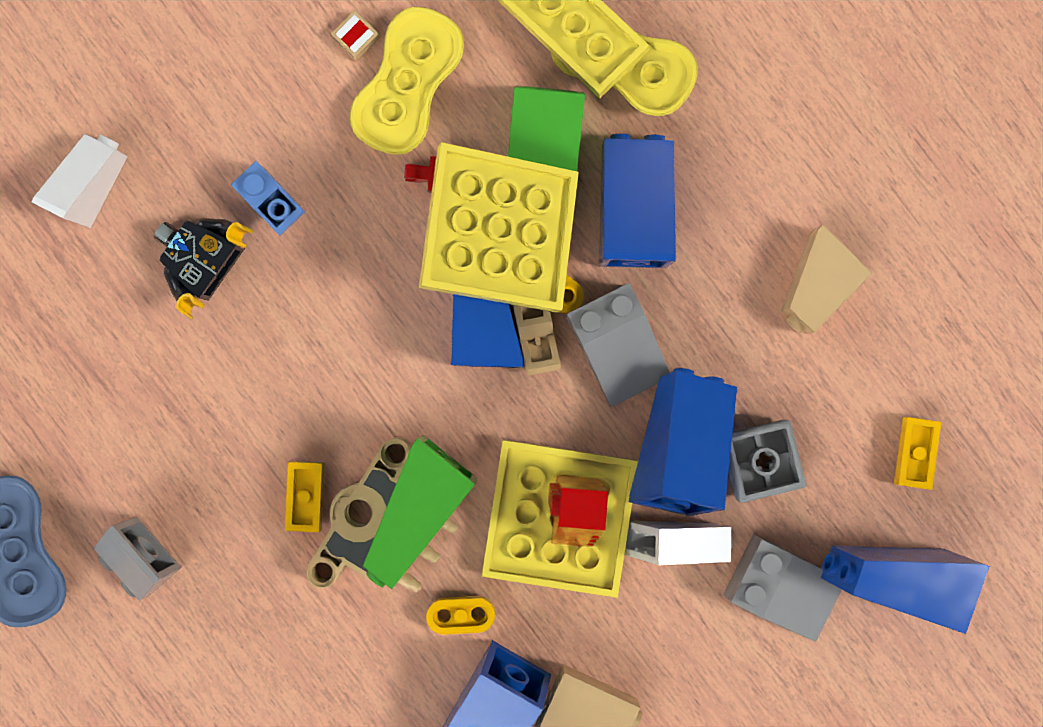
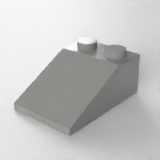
(618, 344)
(782, 588)

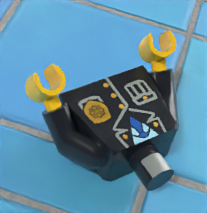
(199, 258)

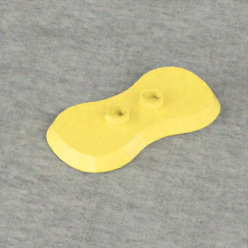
(659, 79)
(396, 103)

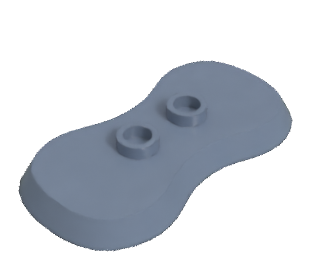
(29, 578)

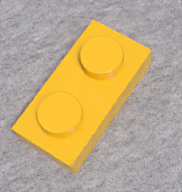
(917, 453)
(304, 496)

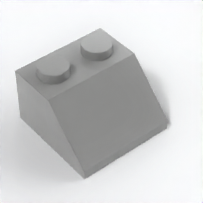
(136, 558)

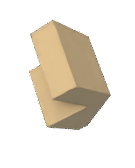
(537, 340)

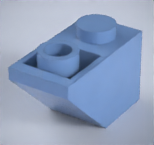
(268, 198)

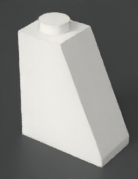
(82, 180)
(678, 542)

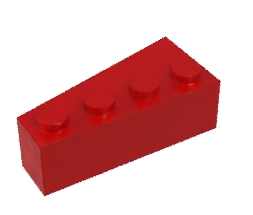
(577, 510)

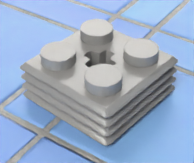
(780, 474)

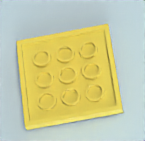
(498, 228)
(522, 521)

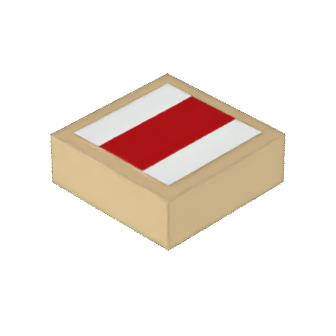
(355, 35)

